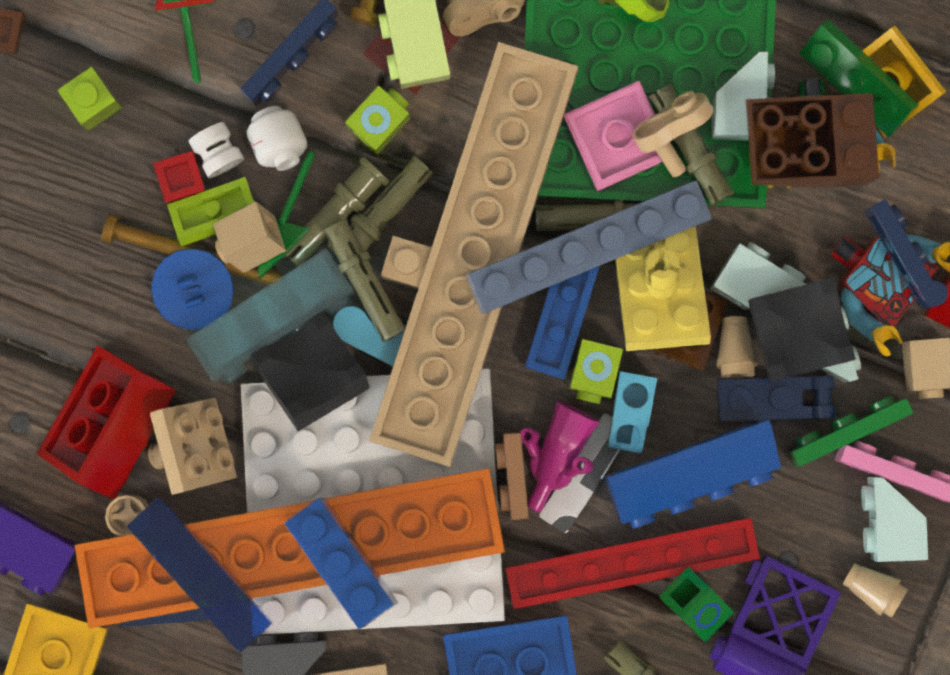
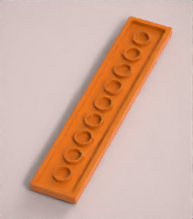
(393, 526)

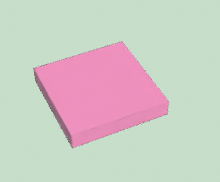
(604, 135)

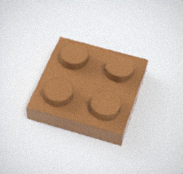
(513, 495)

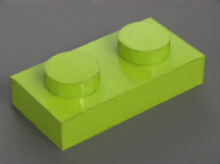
(196, 214)

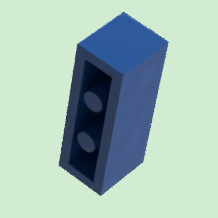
(341, 562)

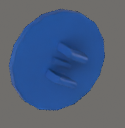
(192, 288)

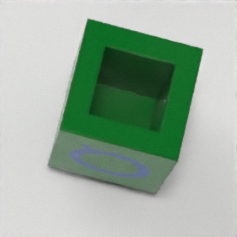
(696, 604)

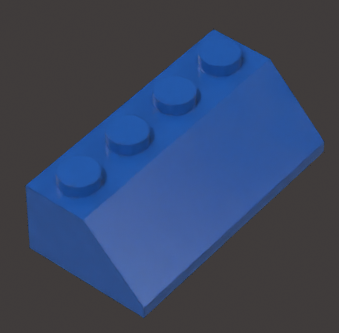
(693, 472)

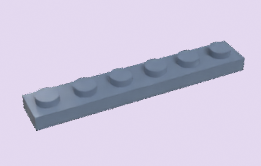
(588, 247)

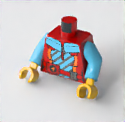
(874, 289)

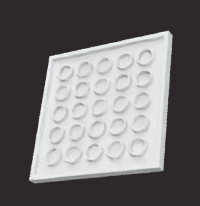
(338, 460)

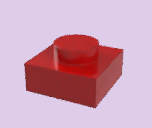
(179, 177)

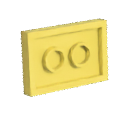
(663, 294)

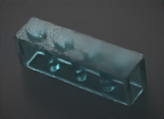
(270, 316)

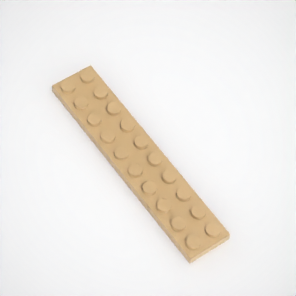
(479, 226)

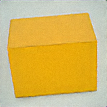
(905, 67)

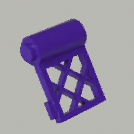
(752, 654)

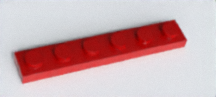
(632, 563)

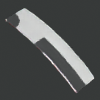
(569, 501)

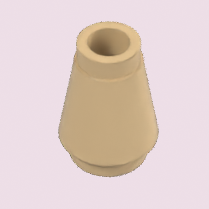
(736, 349)
(876, 589)

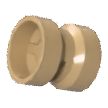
(120, 513)

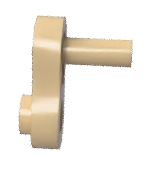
(468, 16)
(657, 131)

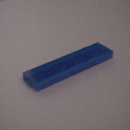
(199, 574)

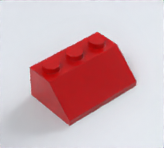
(105, 423)

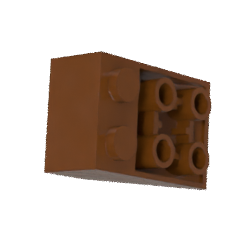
(812, 141)

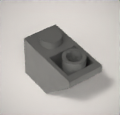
(286, 657)

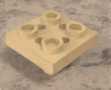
(191, 446)

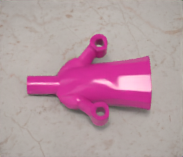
(560, 453)

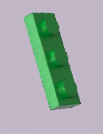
(856, 73)
(849, 429)

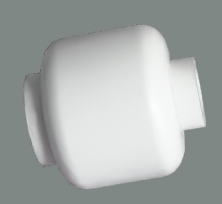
(276, 138)

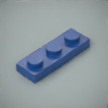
(560, 324)

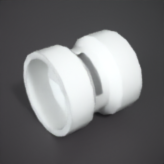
(216, 149)

